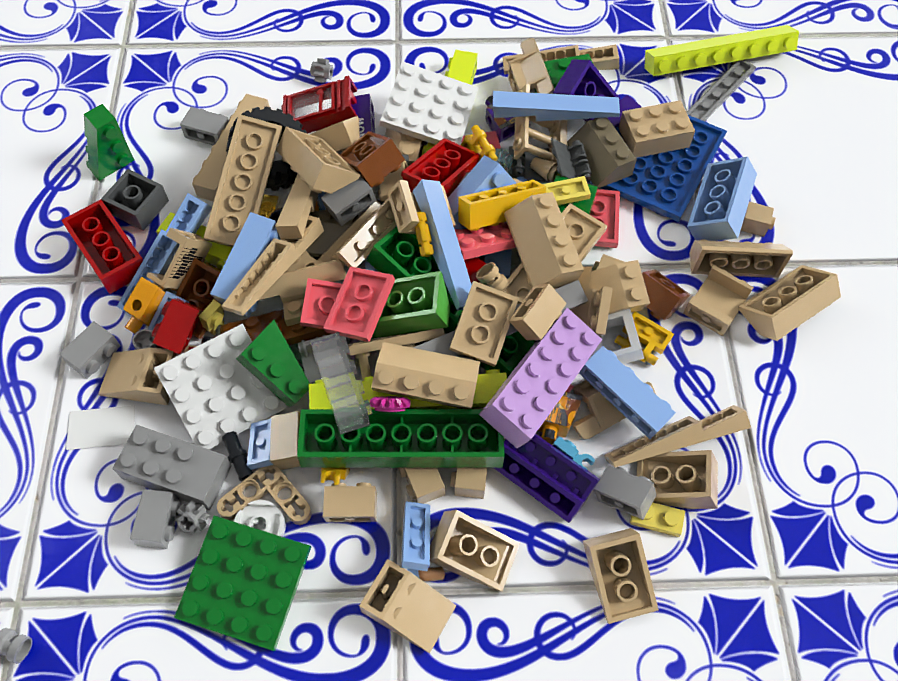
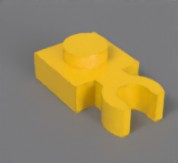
(334, 474)

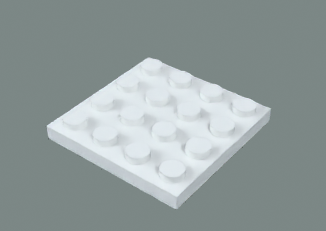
(428, 105)
(215, 390)

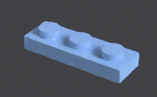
(416, 536)

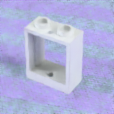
(630, 353)

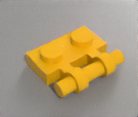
(479, 139)
(649, 334)

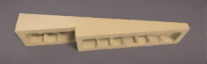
(602, 57)
(296, 210)
(270, 267)
(680, 435)

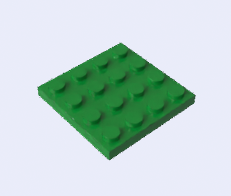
(243, 583)

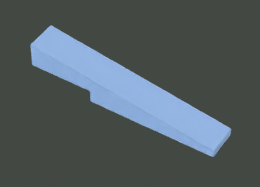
(553, 106)
(189, 219)
(444, 240)

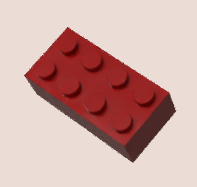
(104, 245)

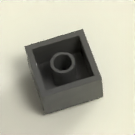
(135, 199)

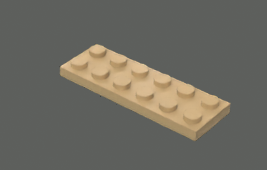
(242, 178)
(584, 232)

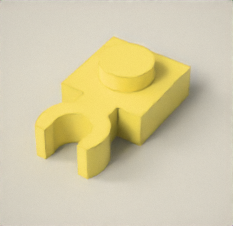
(212, 317)

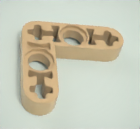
(271, 487)

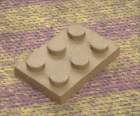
(483, 323)

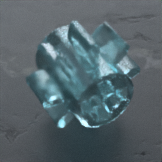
(504, 158)

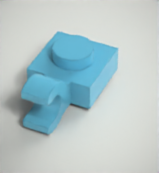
(570, 450)

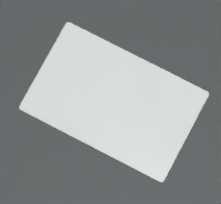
(100, 427)

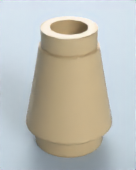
(545, 168)

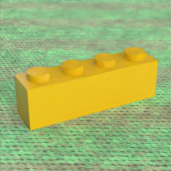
(489, 206)

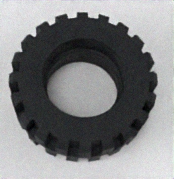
(281, 172)

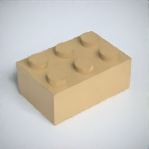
(656, 128)

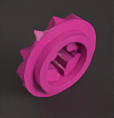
(390, 403)

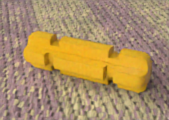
(424, 236)

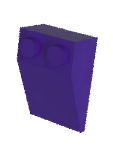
(584, 80)

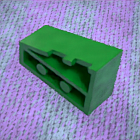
(105, 143)
(275, 365)

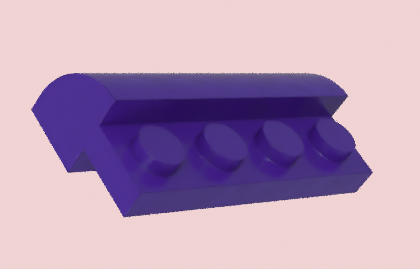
(548, 476)

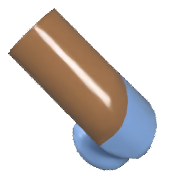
(432, 574)

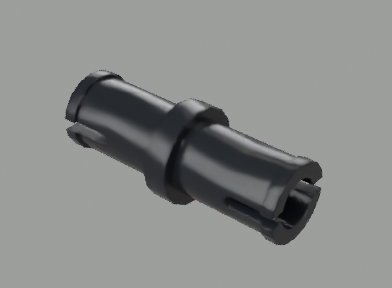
(237, 455)

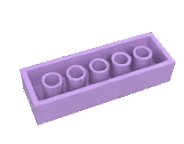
(541, 379)

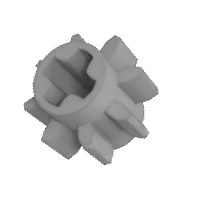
(321, 70)
(192, 517)

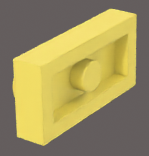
(569, 190)
(662, 519)

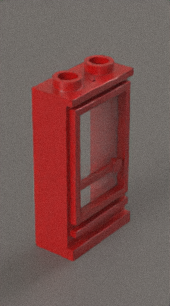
(322, 104)

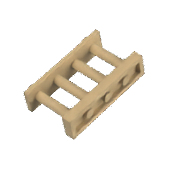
(557, 131)
(362, 235)
(362, 349)

